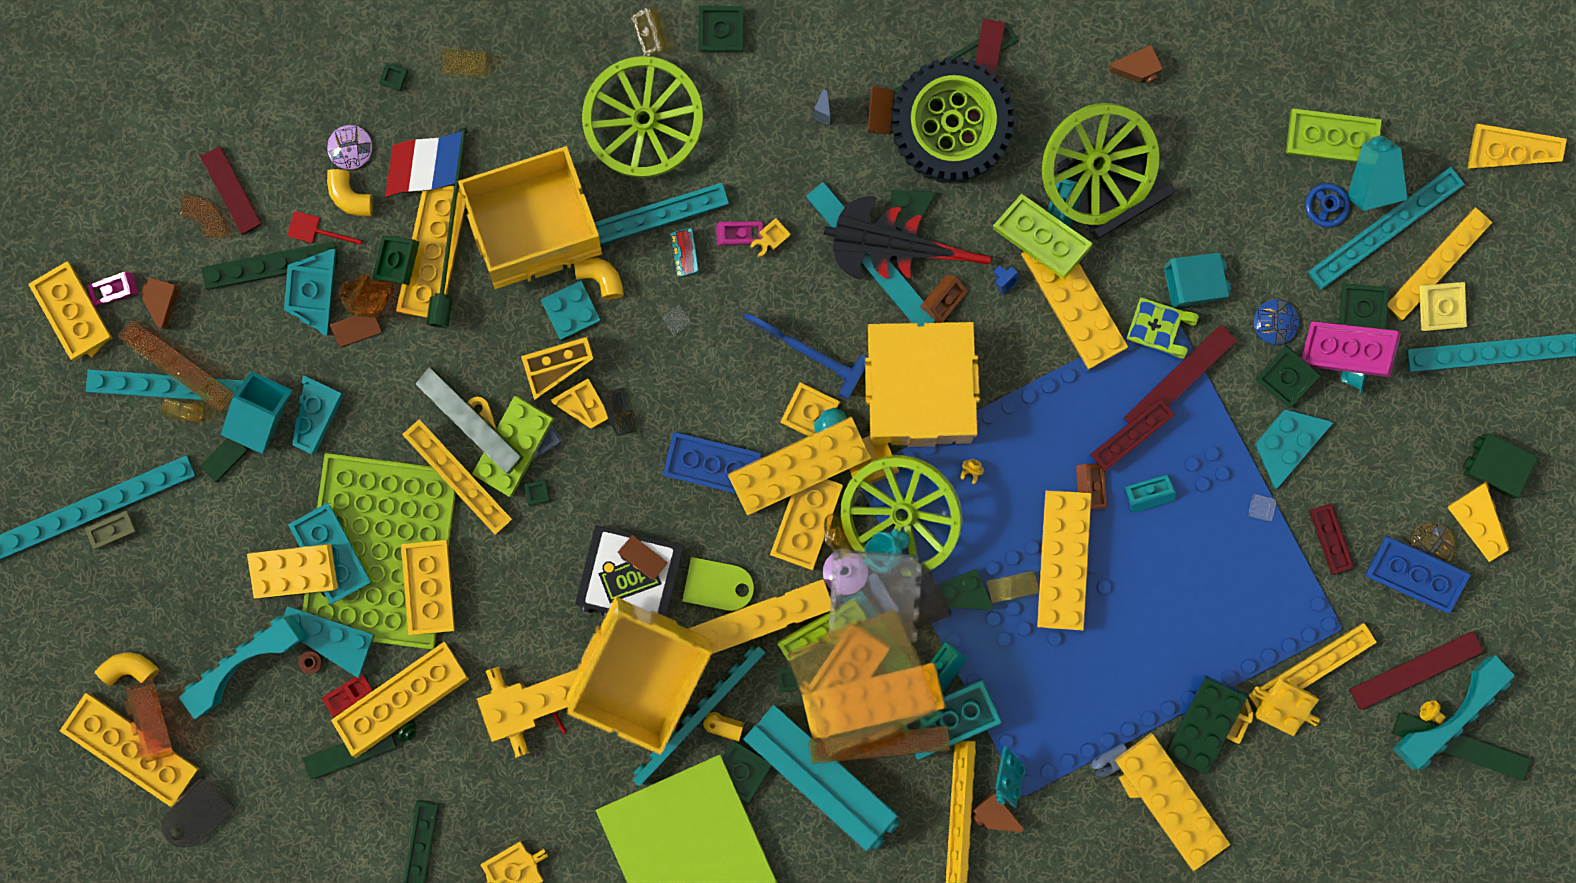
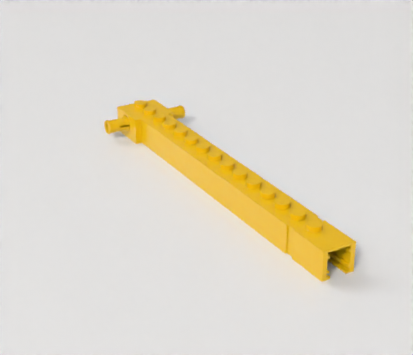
(515, 708)

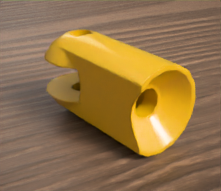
(723, 726)

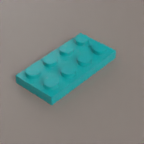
(325, 528)

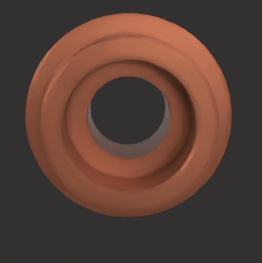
(317, 662)

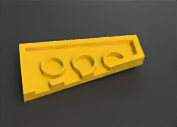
(1506, 147)

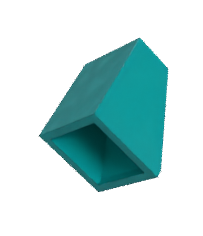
(1378, 175)
(1196, 280)
(255, 412)

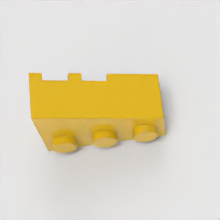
(554, 364)

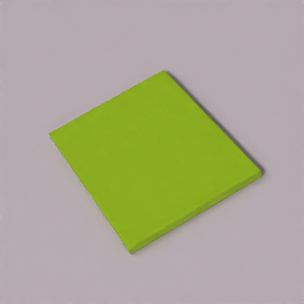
(380, 510)
(686, 831)

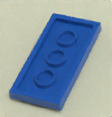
(705, 461)
(1417, 574)

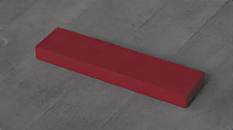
(231, 190)
(1132, 434)

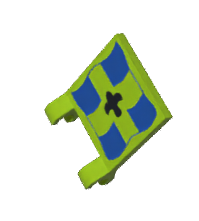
(1157, 326)

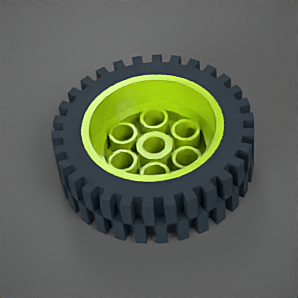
(980, 94)

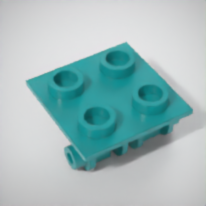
(1009, 778)

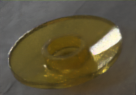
(835, 533)

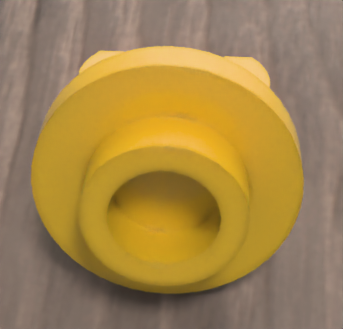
(973, 467)
(1430, 711)

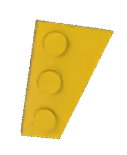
(1480, 520)

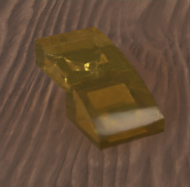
(1012, 586)

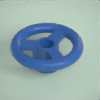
(1333, 199)

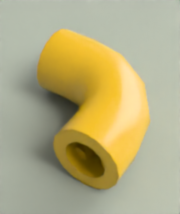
(343, 196)
(604, 274)
(126, 664)

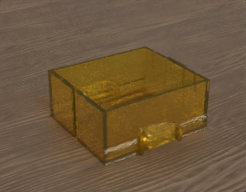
(862, 681)

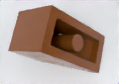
(1138, 66)
(160, 300)
(995, 815)

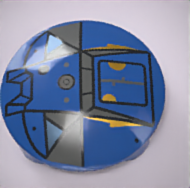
(1276, 322)

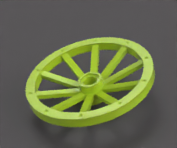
(690, 141)
(1104, 164)
(907, 503)

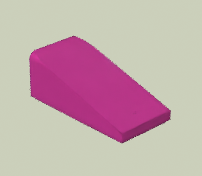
(736, 232)
(114, 288)

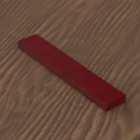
(988, 55)
(1187, 371)
(1416, 670)

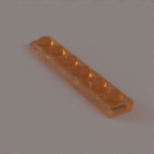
(176, 366)
(893, 744)

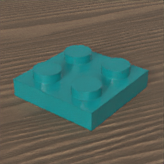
(570, 310)

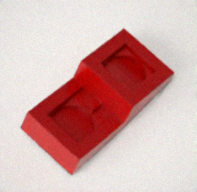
(346, 695)

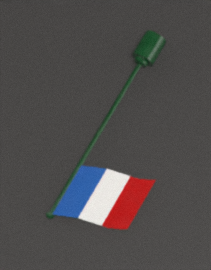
(426, 167)

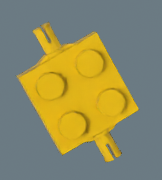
(1286, 706)
(514, 866)

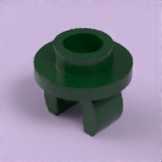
(407, 731)

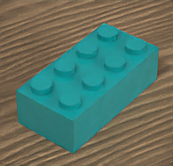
(966, 713)

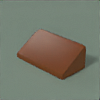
(880, 110)
(944, 298)
(355, 329)
(1092, 480)
(642, 557)

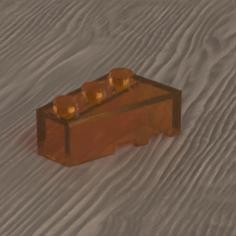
(148, 721)

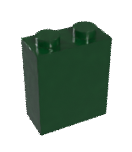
(1499, 464)

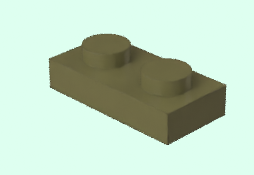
(111, 530)

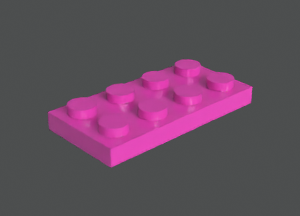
(1351, 348)

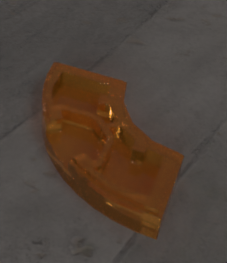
(205, 215)

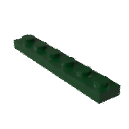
(259, 266)

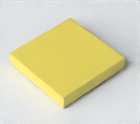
(1443, 306)

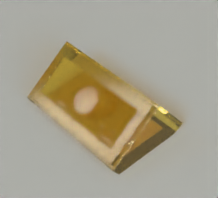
(650, 32)
(464, 62)

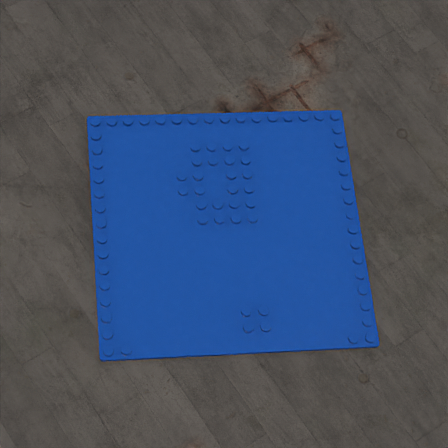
(1166, 587)

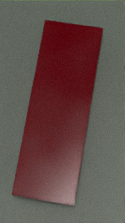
(1331, 539)

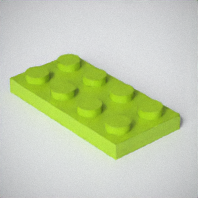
(1329, 135)
(1042, 236)
(524, 429)

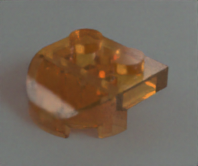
(365, 296)

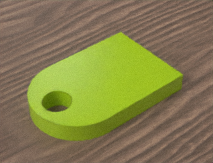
(715, 585)

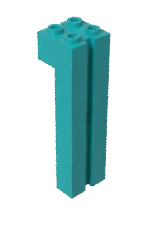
(825, 784)

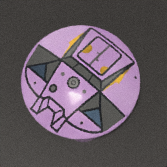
(349, 147)

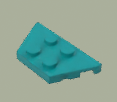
(311, 289)
(1288, 442)

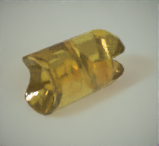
(182, 410)

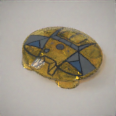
(1434, 540)

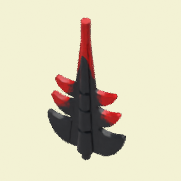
(858, 236)

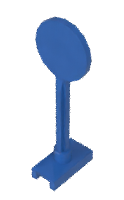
(850, 374)

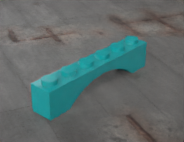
(1485, 683)
(208, 692)

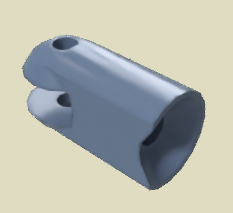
(1108, 757)

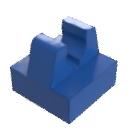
(1006, 279)

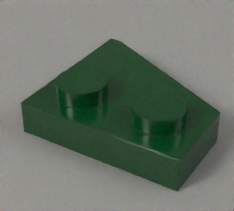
(911, 203)
(966, 592)

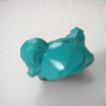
(888, 542)

